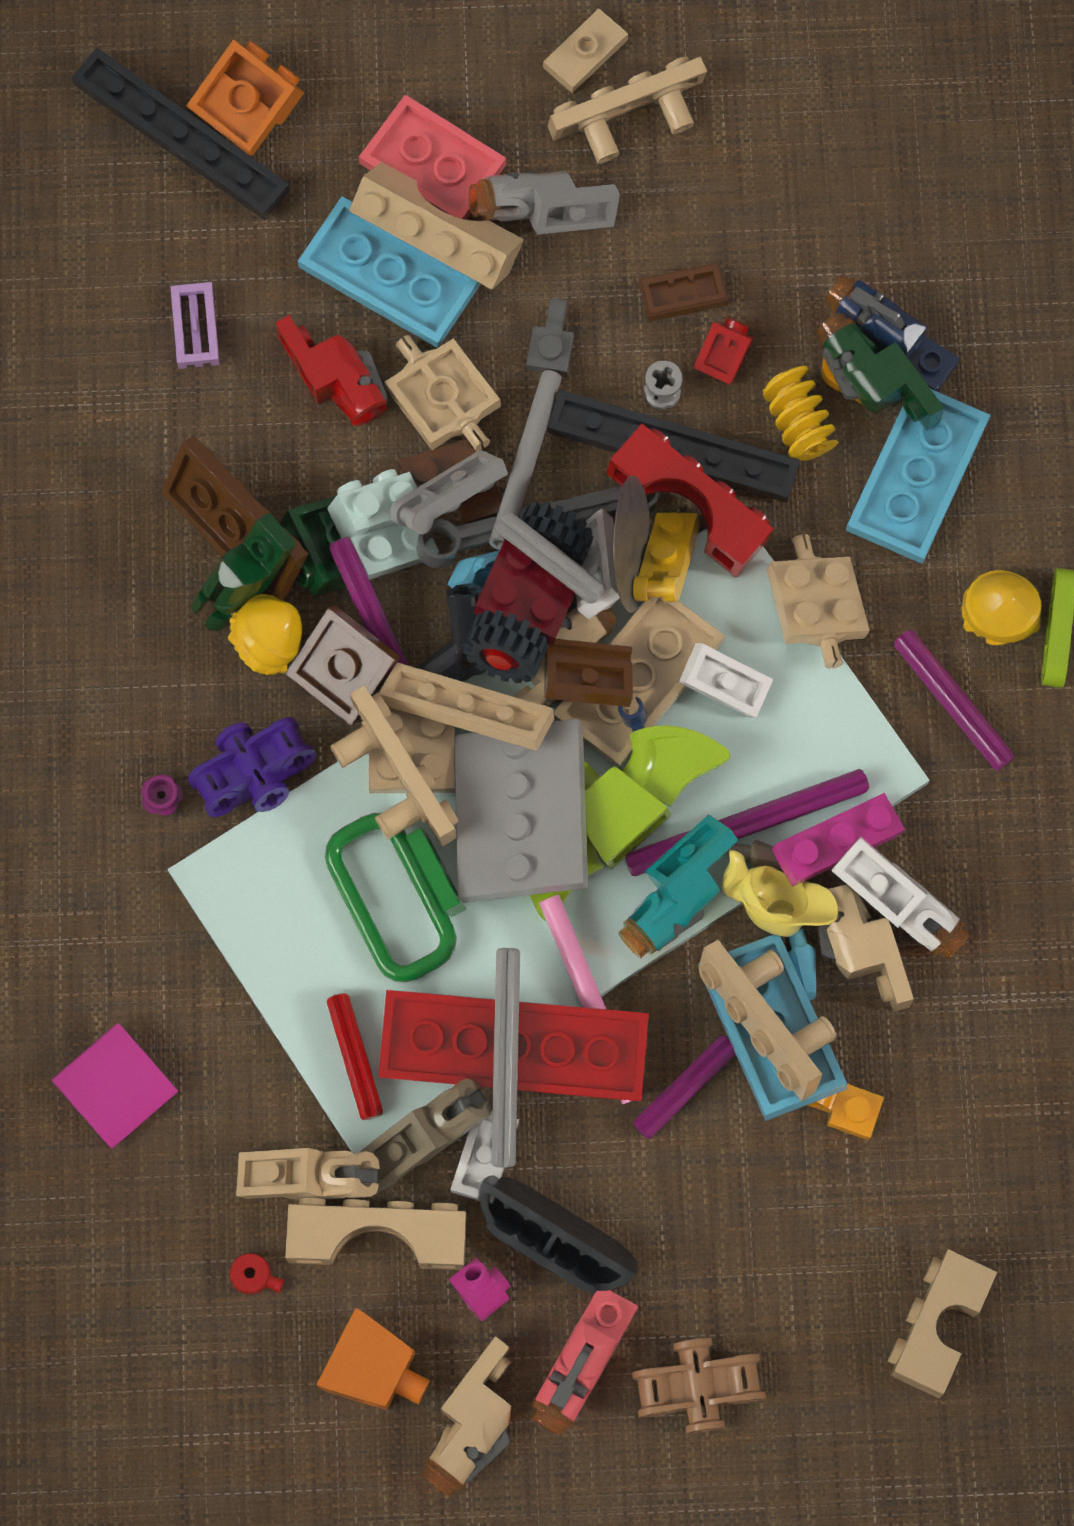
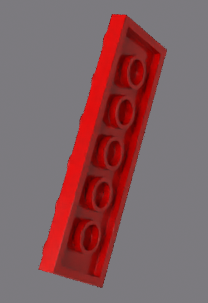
(558, 1045)

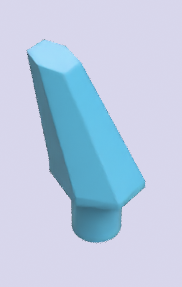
(804, 960)

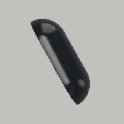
(554, 1236)

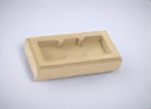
(585, 50)

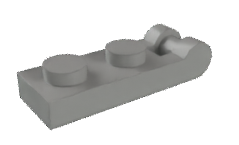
(447, 491)

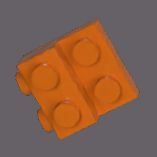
(246, 96)

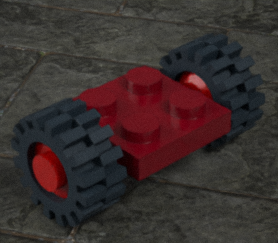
(522, 601)

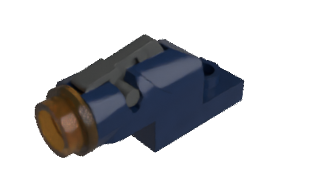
(887, 323)

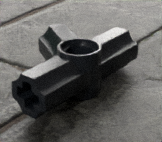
(450, 660)

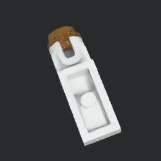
(901, 899)

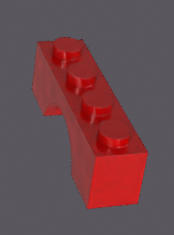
(733, 530)

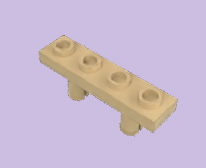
(642, 90)
(417, 781)
(768, 1034)

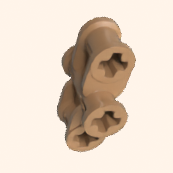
(715, 1383)

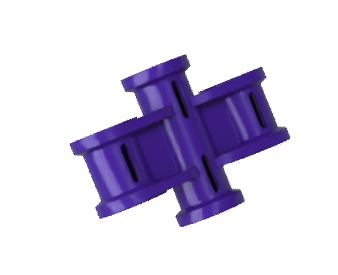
(239, 774)

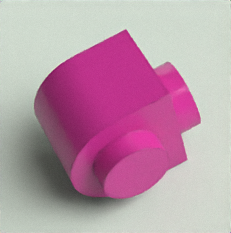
(481, 1288)

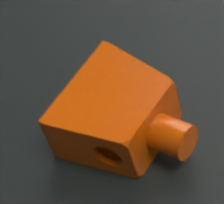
(371, 1366)

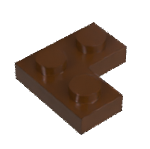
(434, 462)

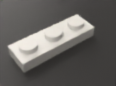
(600, 563)

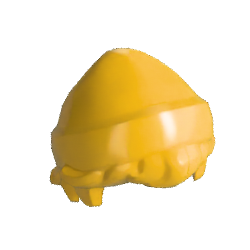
(1001, 607)
(266, 634)

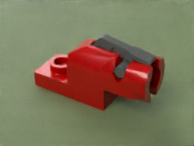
(335, 372)

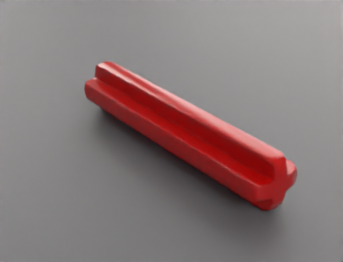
(354, 1056)

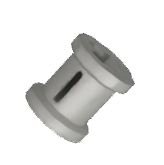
(669, 394)

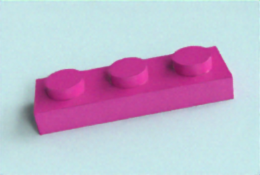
(827, 842)

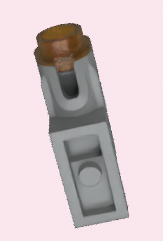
(546, 200)

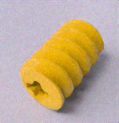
(797, 414)

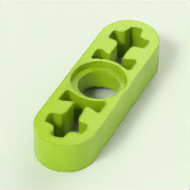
(1058, 629)

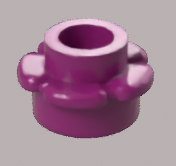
(153, 787)

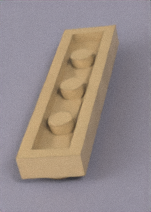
(467, 706)

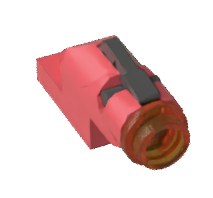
(582, 1361)

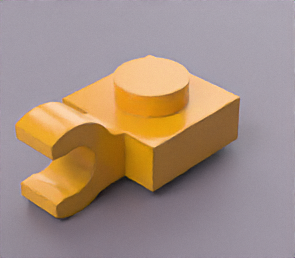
(852, 1111)

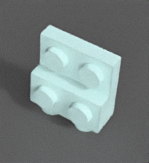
(365, 518)

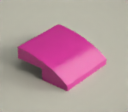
(114, 1085)

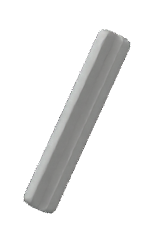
(550, 557)

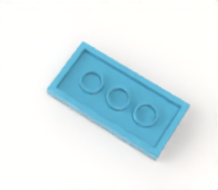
(387, 275)
(917, 479)
(792, 1006)

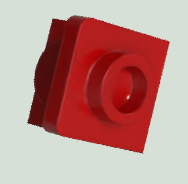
(724, 350)

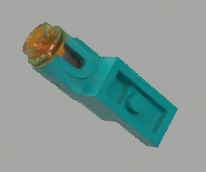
(681, 886)

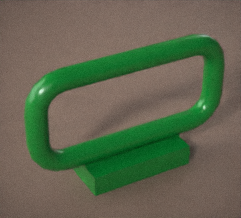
(429, 880)

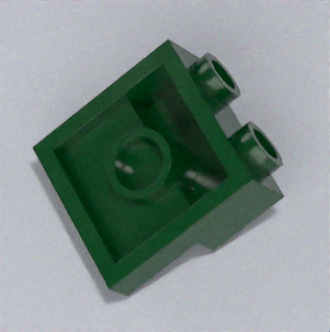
(315, 532)

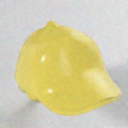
(772, 899)

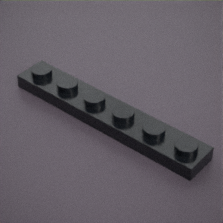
(180, 133)
(721, 458)

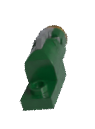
(874, 376)

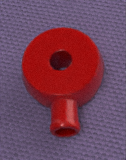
(261, 1279)

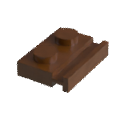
(588, 673)

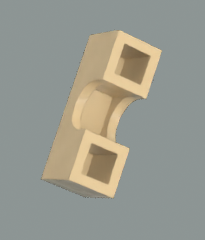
(922, 1357)

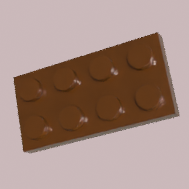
(221, 507)

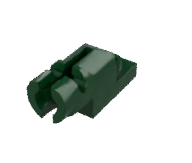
(245, 571)

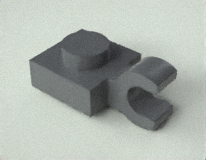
(551, 346)

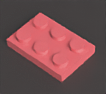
(433, 154)

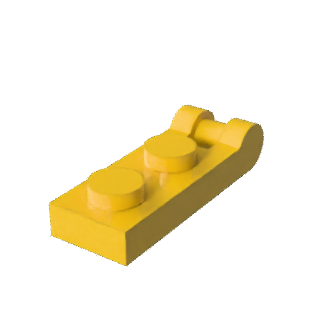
(667, 557)

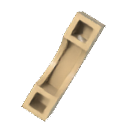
(468, 246)
(321, 1231)

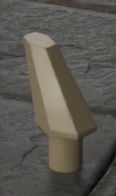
(757, 854)

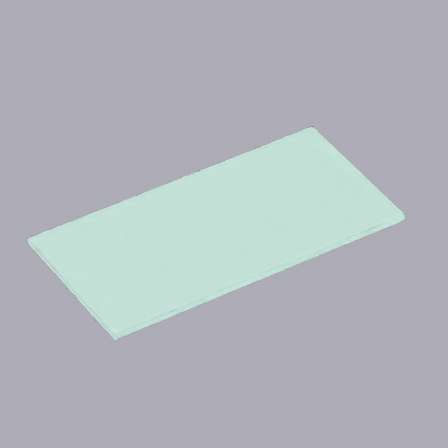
(296, 944)

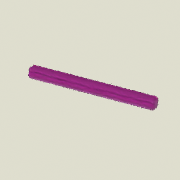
(764, 815)

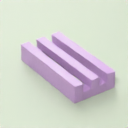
(197, 358)

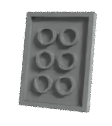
(521, 815)

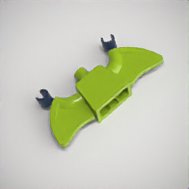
(628, 803)

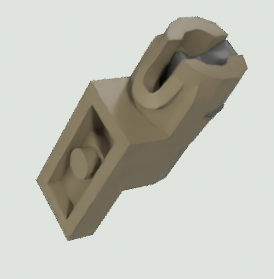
(428, 1131)

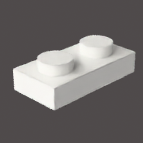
(725, 680)
(476, 1161)

